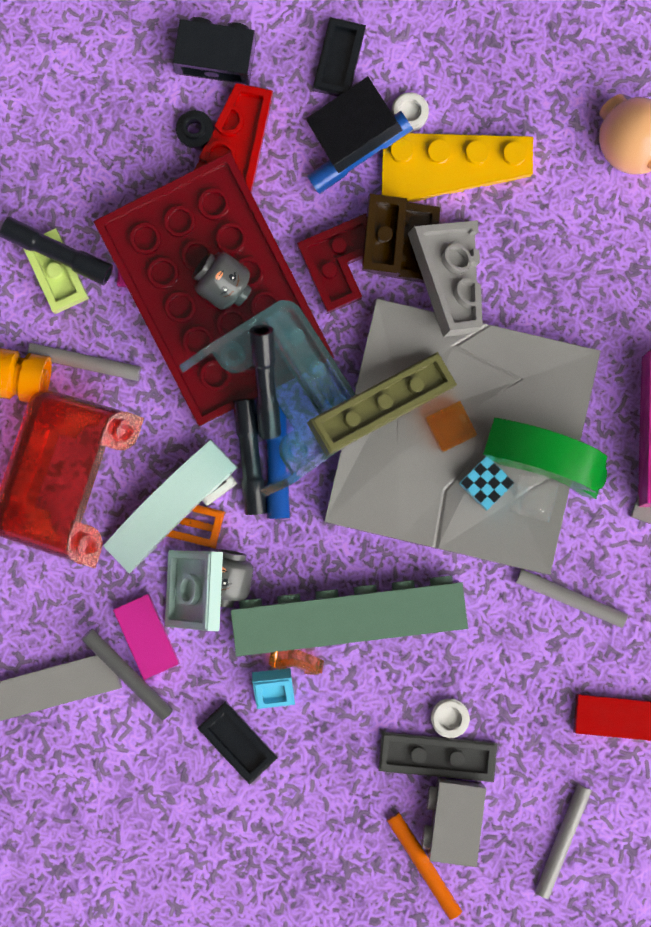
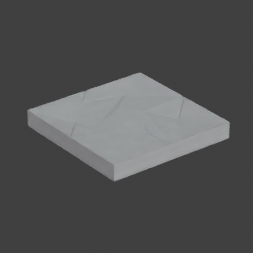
(409, 490)

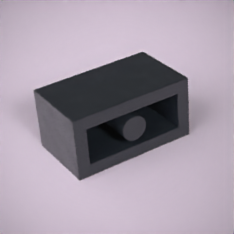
(214, 50)

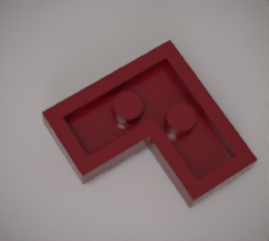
(328, 260)

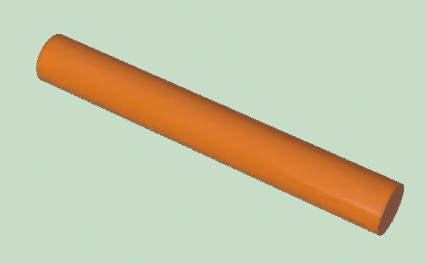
(424, 866)

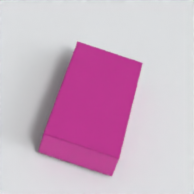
(146, 636)

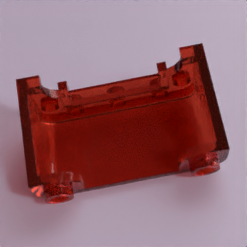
(55, 473)

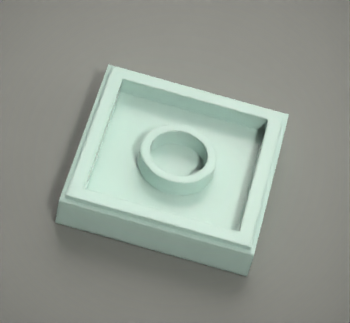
(194, 590)

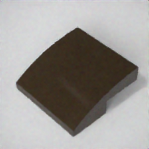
(386, 236)

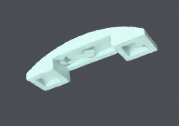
(169, 505)

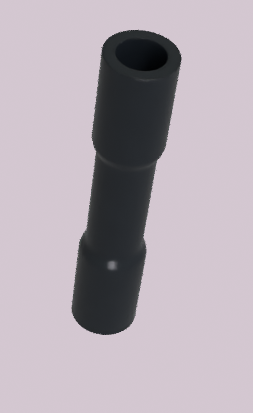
(34, 240)
(263, 360)
(252, 479)

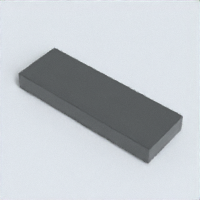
(437, 756)

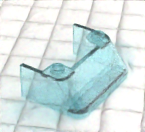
(304, 379)

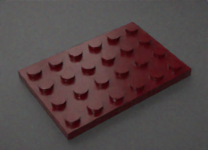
(159, 246)

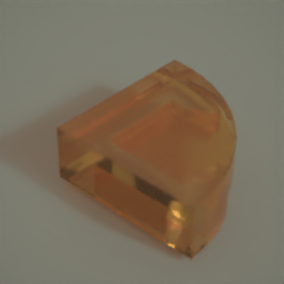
(298, 659)

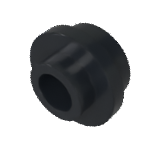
(198, 139)

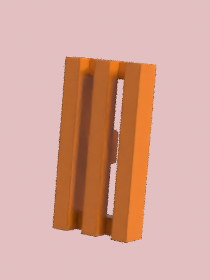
(213, 528)

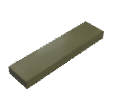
(381, 404)

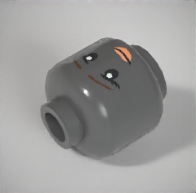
(222, 280)
(236, 577)

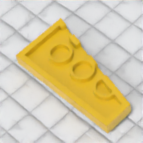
(450, 163)

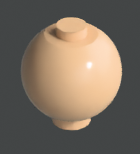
(626, 133)

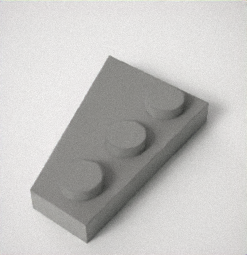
(448, 268)

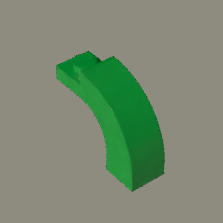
(547, 454)

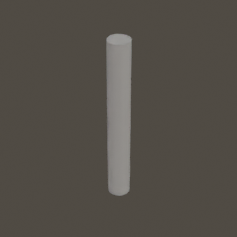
(87, 362)
(571, 598)
(563, 841)

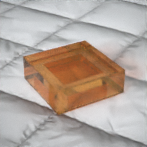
(450, 426)

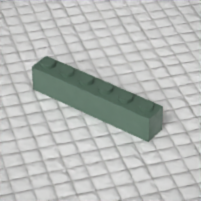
(349, 618)

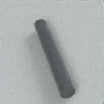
(127, 674)

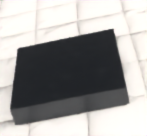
(353, 124)

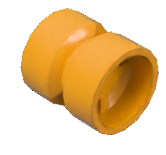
(23, 375)

